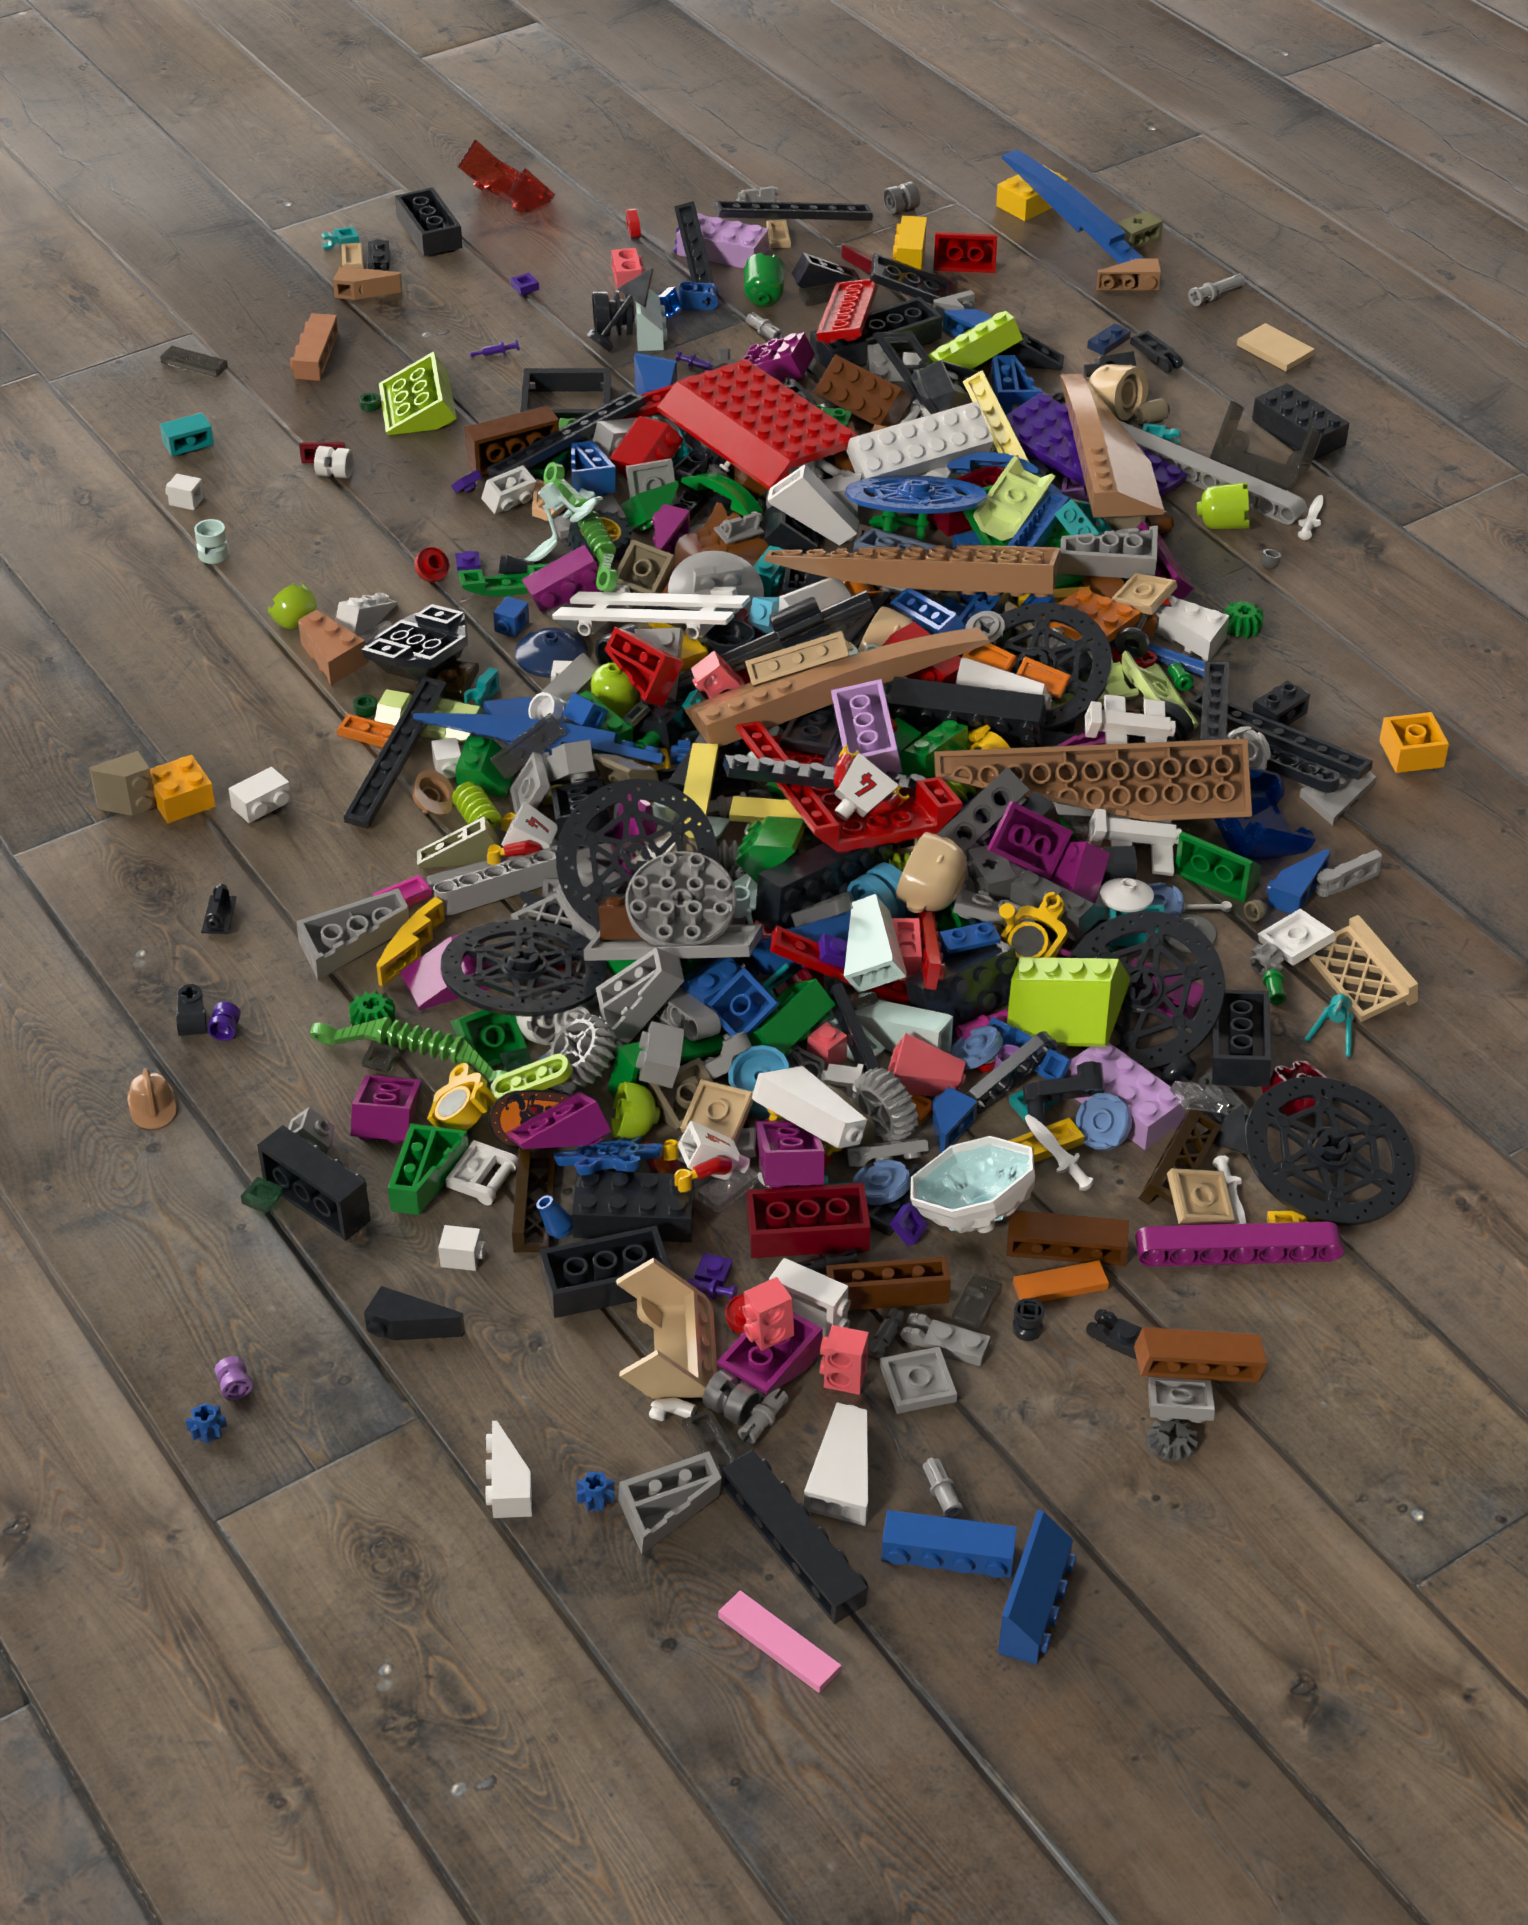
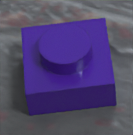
(524, 283)
(467, 482)
(467, 560)
(833, 950)
(908, 1224)
(712, 1268)

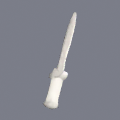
(1311, 520)
(1065, 1160)
(1221, 1164)

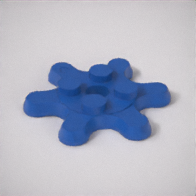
(618, 1154)

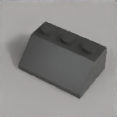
(1079, 912)

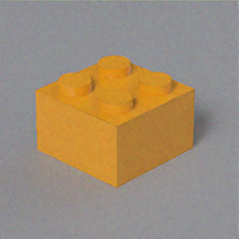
(1414, 742)
(181, 789)

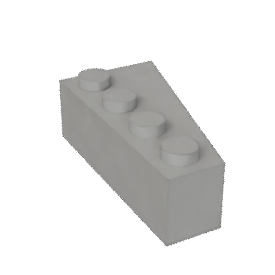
(1110, 553)
(350, 930)

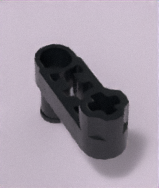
(1086, 1084)

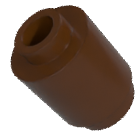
(1164, 522)

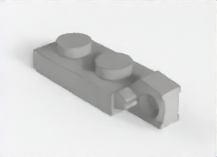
(886, 1150)

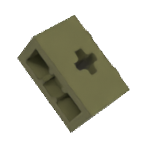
(1141, 229)

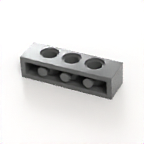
(1004, 785)

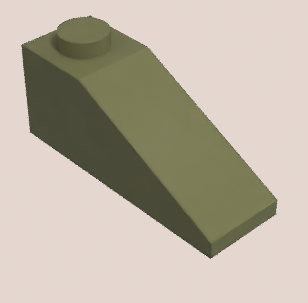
(461, 847)

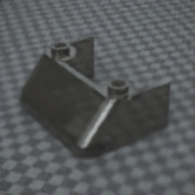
(1232, 447)

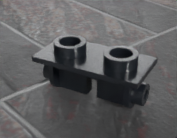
(219, 911)

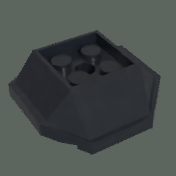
(942, 385)
(420, 643)

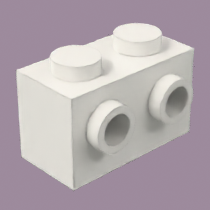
(508, 489)
(260, 794)

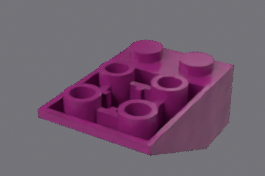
(782, 357)

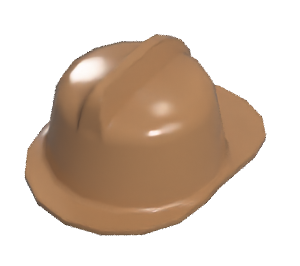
(433, 793)
(151, 1101)

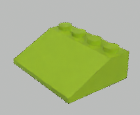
(980, 342)
(418, 397)
(1068, 998)

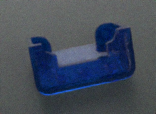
(1266, 832)

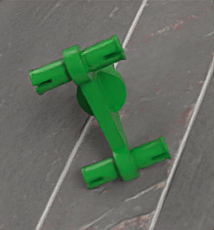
(890, 522)

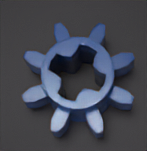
(679, 751)
(206, 1423)
(595, 1491)

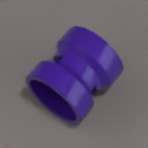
(224, 1021)

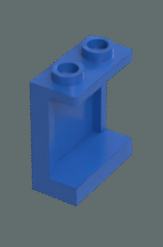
(968, 937)

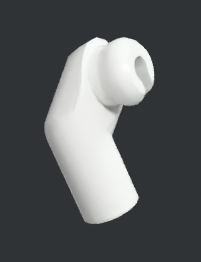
(671, 1405)

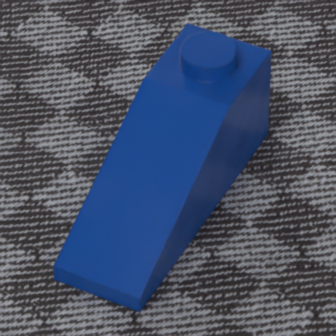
(1296, 883)

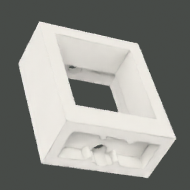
(816, 1289)

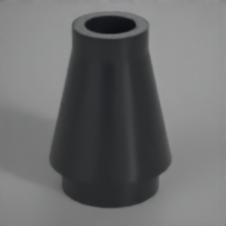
(513, 565)

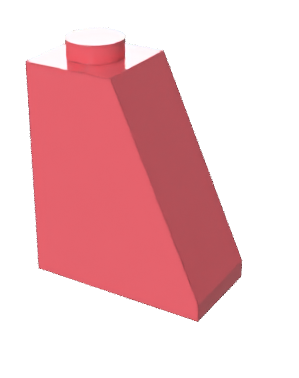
(925, 1067)

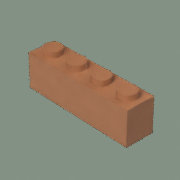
(314, 347)

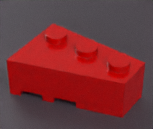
(645, 664)

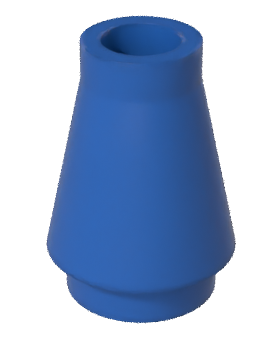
(555, 1219)

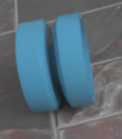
(883, 882)
(748, 1065)

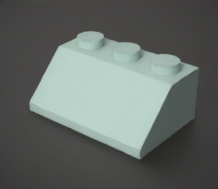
(650, 324)

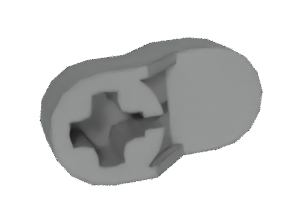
(731, 1047)

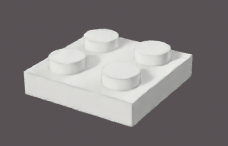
(1297, 936)

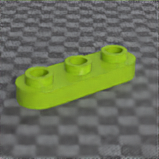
(534, 1076)

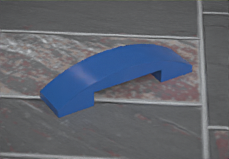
(966, 463)
(1054, 1064)

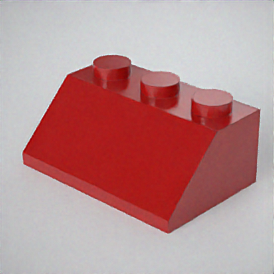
(965, 252)
(645, 442)
(941, 672)

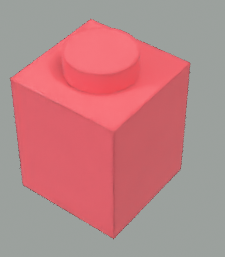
(828, 1044)

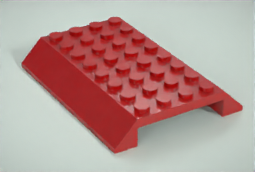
(753, 421)
(927, 812)

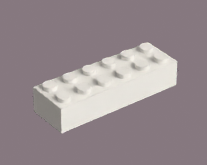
(921, 443)

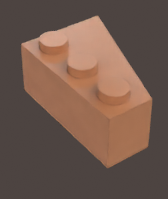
(331, 646)

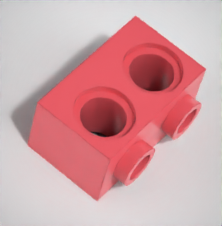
(626, 265)
(715, 676)
(909, 941)
(768, 1314)
(844, 1359)

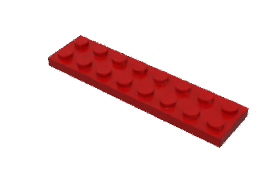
(847, 311)

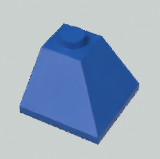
(653, 373)

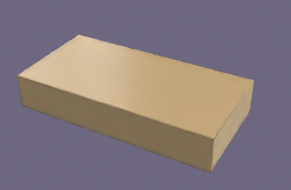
(778, 234)
(352, 255)

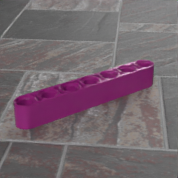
(1239, 1244)

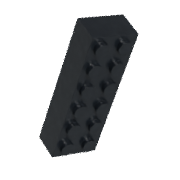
(907, 316)
(1010, 714)
(811, 879)

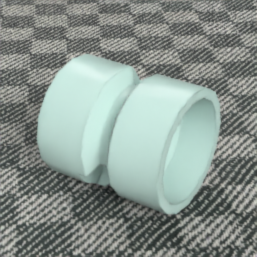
(211, 541)

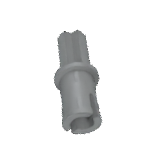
(942, 1488)

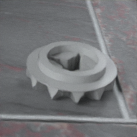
(989, 620)

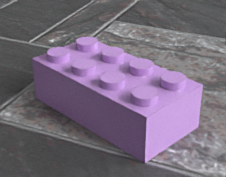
(729, 241)
(866, 724)
(1149, 1099)

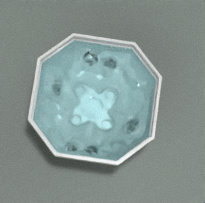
(974, 1184)

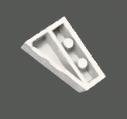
(1193, 627)

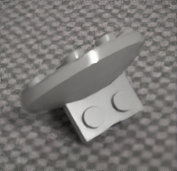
(715, 569)
(681, 900)

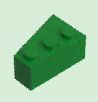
(423, 1166)

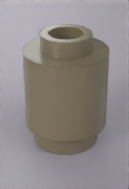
(1152, 411)

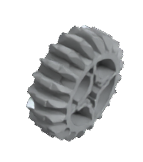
(587, 1046)
(886, 1103)

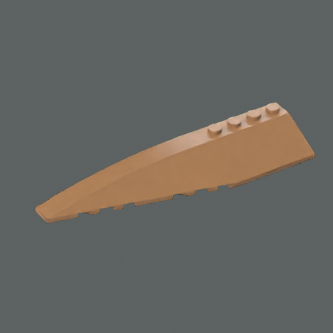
(964, 569)
(811, 688)

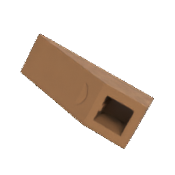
(1130, 275)
(365, 283)

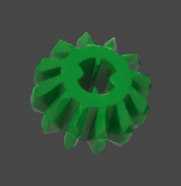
(1244, 619)
(371, 1007)

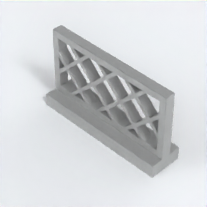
(572, 919)

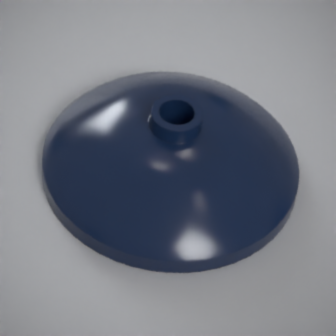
(543, 646)

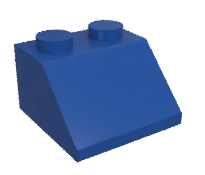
(710, 978)
(742, 1003)

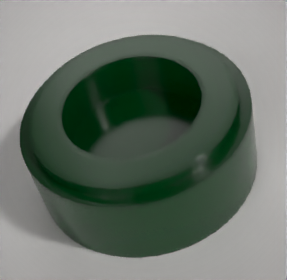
(369, 402)
(365, 705)

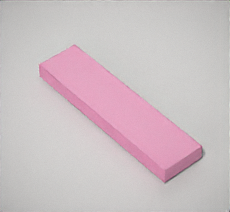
(779, 1641)

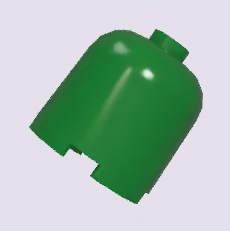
(764, 279)

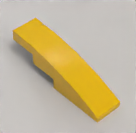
(409, 940)

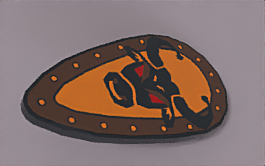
(518, 1107)

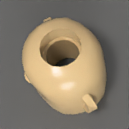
(1120, 388)
(882, 626)
(932, 874)

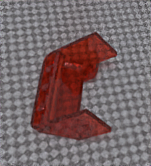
(515, 187)

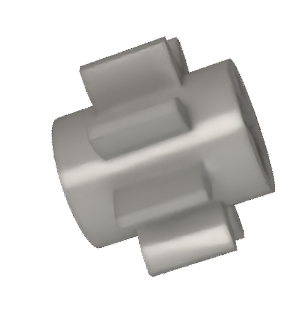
(1266, 958)

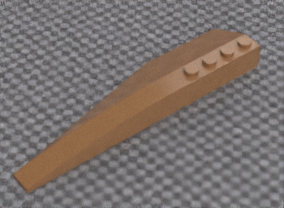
(1112, 464)
(1124, 779)

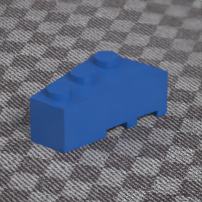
(1011, 382)

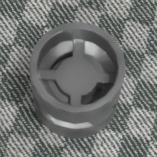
(901, 197)
(729, 1396)

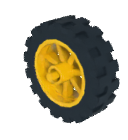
(617, 530)

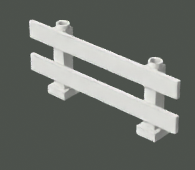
(617, 605)
(1120, 829)

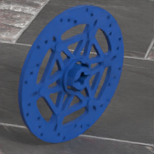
(916, 494)

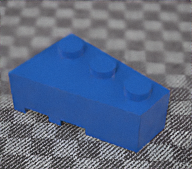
(591, 469)

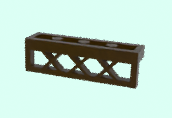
(1177, 1146)
(523, 1198)

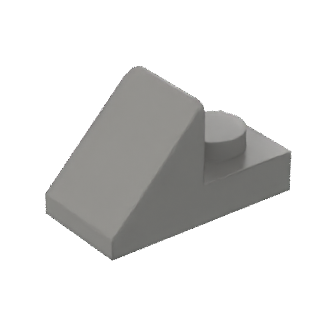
(957, 301)

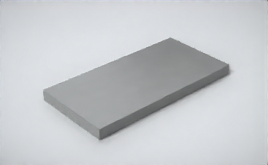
(734, 942)

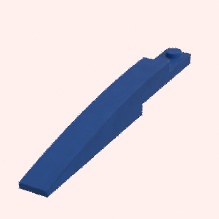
(1072, 206)
(1031, 534)
(509, 728)

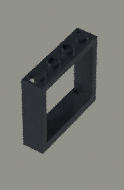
(566, 381)

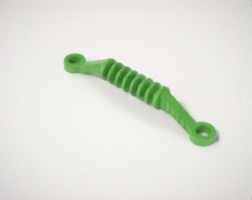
(590, 526)
(383, 1030)

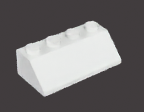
(825, 593)

